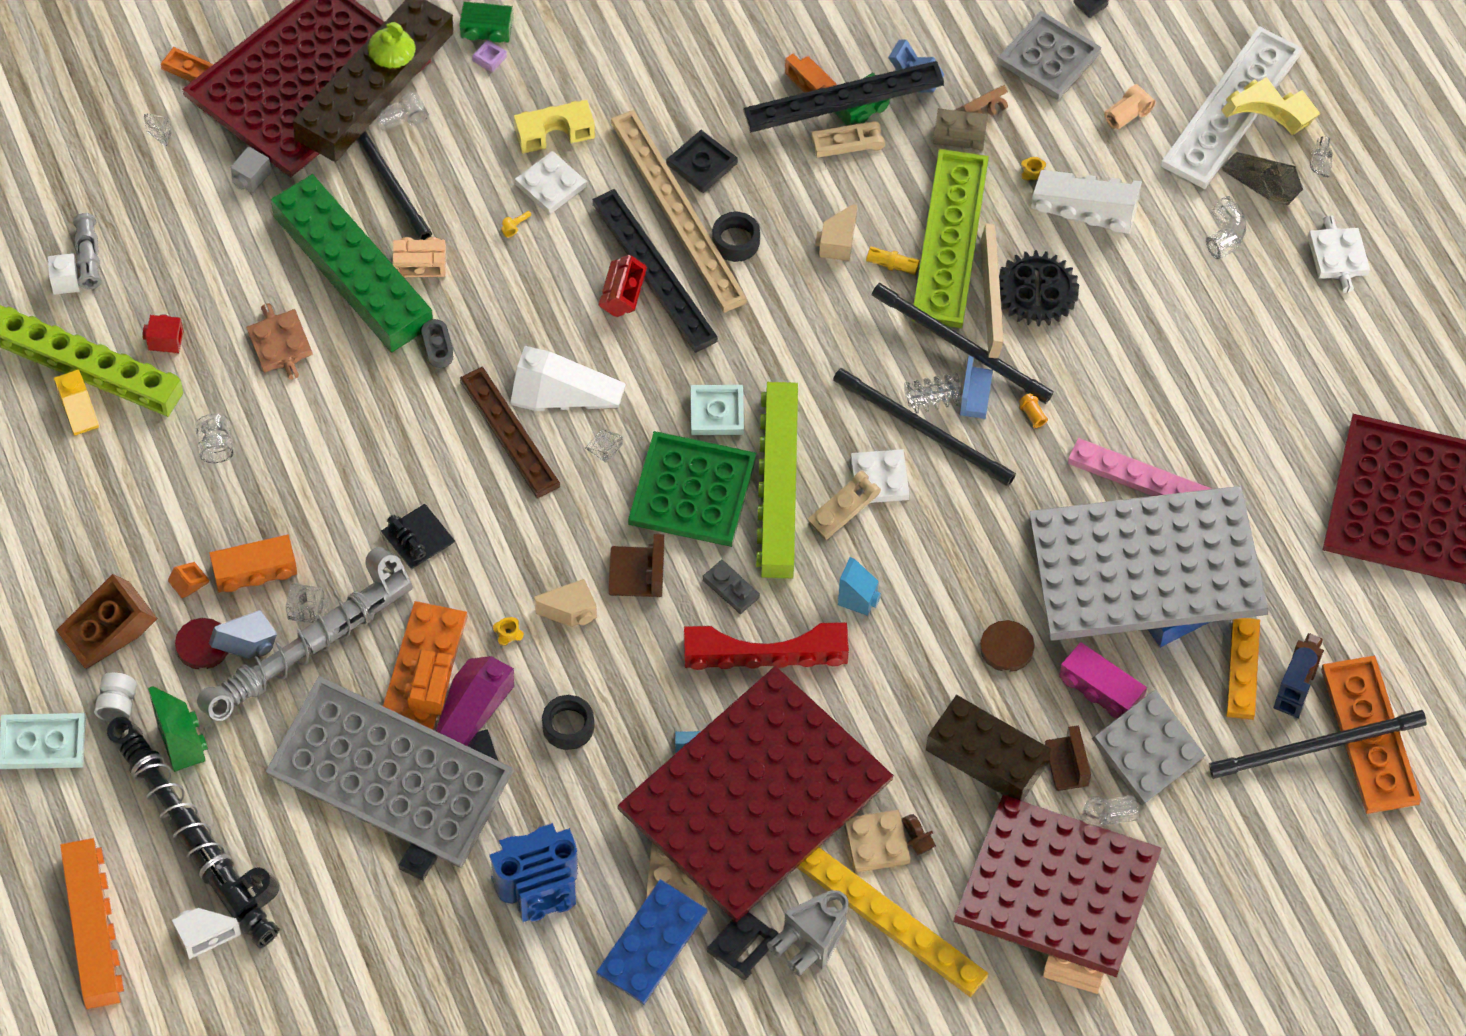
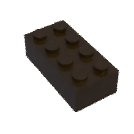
(988, 749)

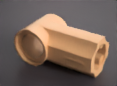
(1133, 104)

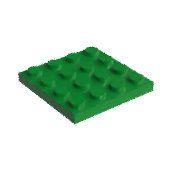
(692, 489)

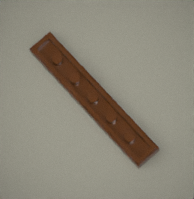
(510, 432)

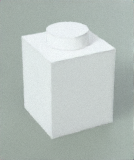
(63, 273)

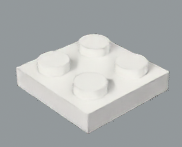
(550, 182)
(884, 469)

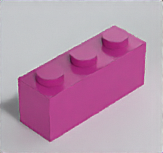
(1101, 681)

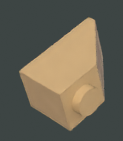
(838, 234)
(568, 604)

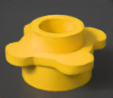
(1030, 164)
(508, 623)

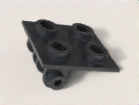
(417, 535)

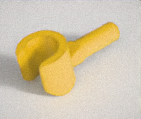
(509, 225)

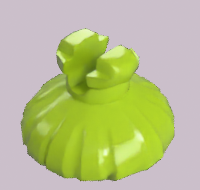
(391, 46)

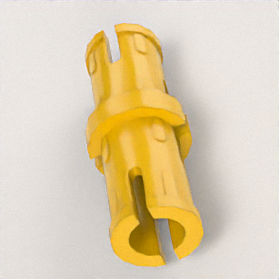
(893, 260)

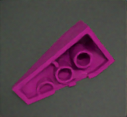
(474, 697)

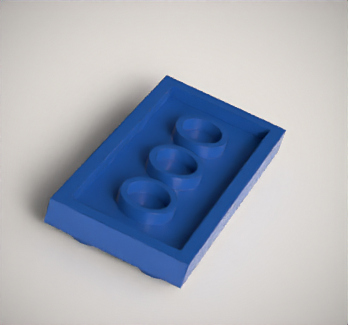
(652, 941)

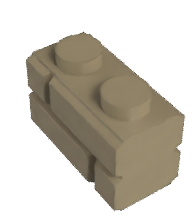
(960, 129)

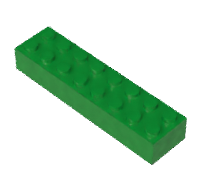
(351, 262)

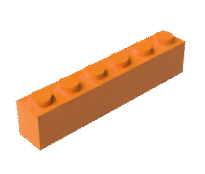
(90, 923)

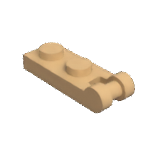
(847, 139)
(844, 505)

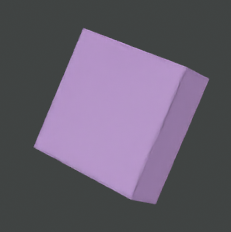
(489, 56)

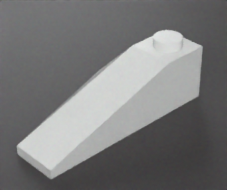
(554, 381)

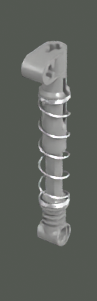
(356, 610)

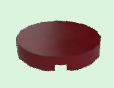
(194, 646)

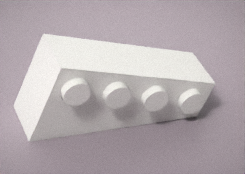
(1088, 199)

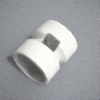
(115, 696)

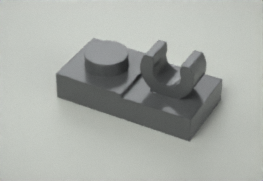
(731, 586)

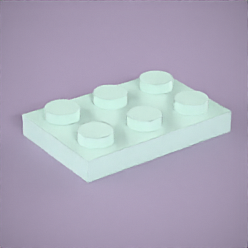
(42, 741)

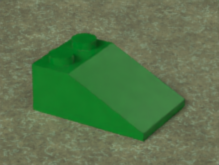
(178, 730)

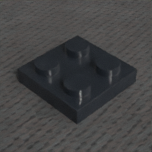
(702, 161)

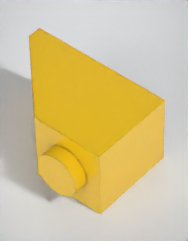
(76, 402)

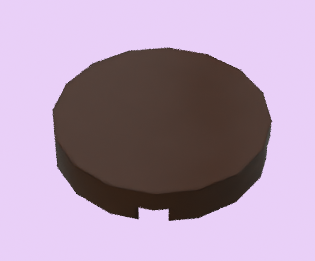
(1007, 646)

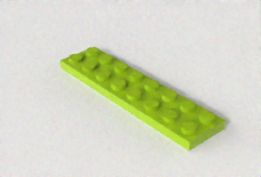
(951, 236)

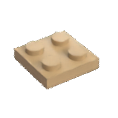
(877, 841)

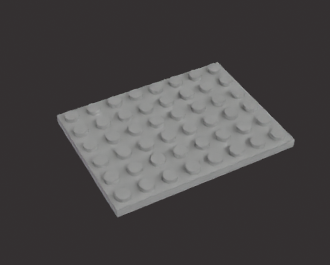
(1147, 563)

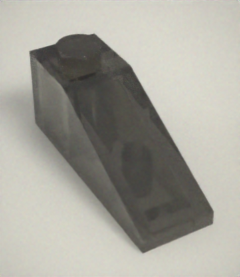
(1267, 177)

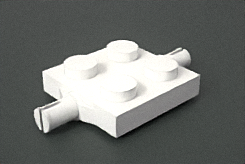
(1338, 253)

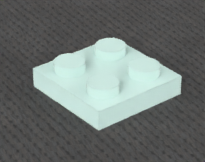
(717, 410)

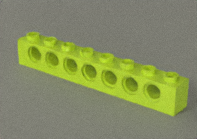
(112, 380)

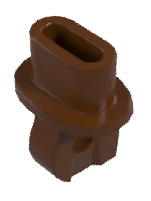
(919, 840)

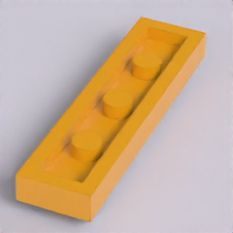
(1243, 668)

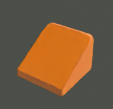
(187, 579)

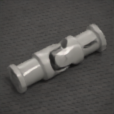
(87, 251)

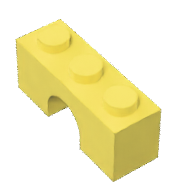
(571, 118)

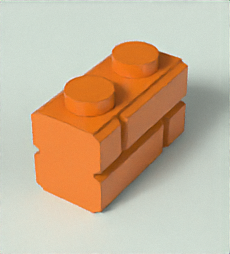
(429, 682)

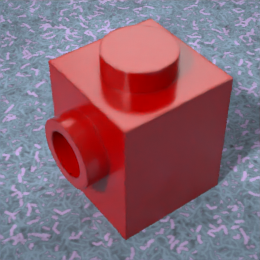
(163, 333)

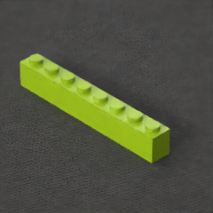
(779, 480)

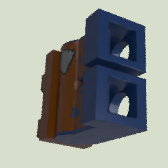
(1298, 676)

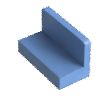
(976, 391)

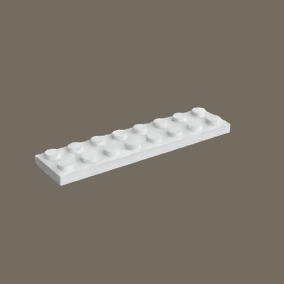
(1210, 134)

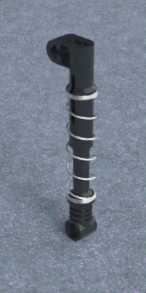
(190, 830)

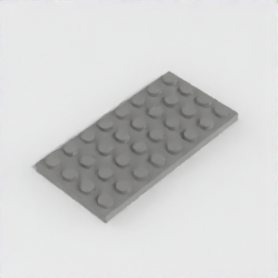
(389, 771)

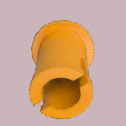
(1032, 409)

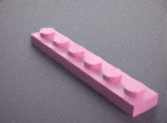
(1129, 471)

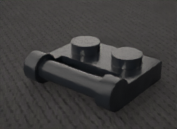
(736, 939)

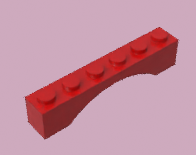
(820, 646)

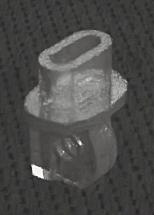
(1322, 157)

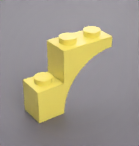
(1261, 97)

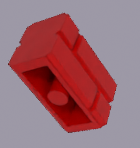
(622, 286)

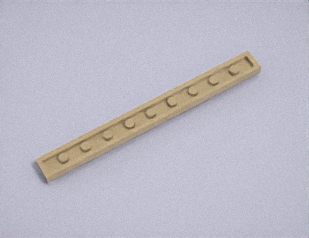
(678, 211)

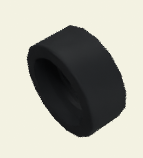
(736, 220)
(565, 703)

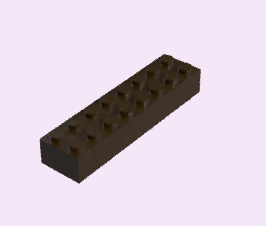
(364, 88)

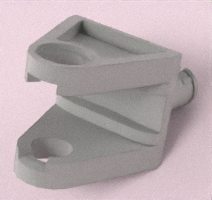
(813, 930)

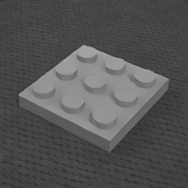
(1049, 55)
(1148, 747)

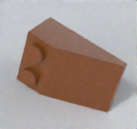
(106, 621)

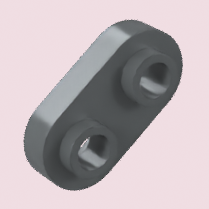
(437, 345)

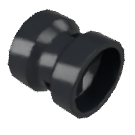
(259, 927)

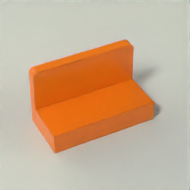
(806, 74)

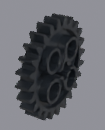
(1060, 287)

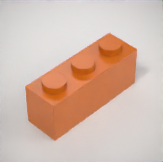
(253, 563)

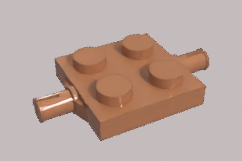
(279, 341)

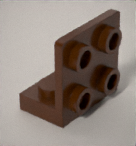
(637, 569)

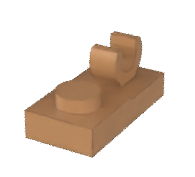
(988, 99)

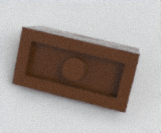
(1069, 761)

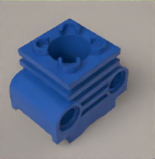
(537, 872)

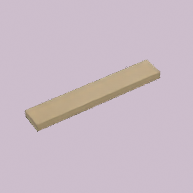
(991, 291)

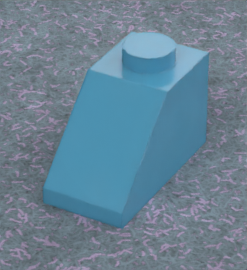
(858, 588)

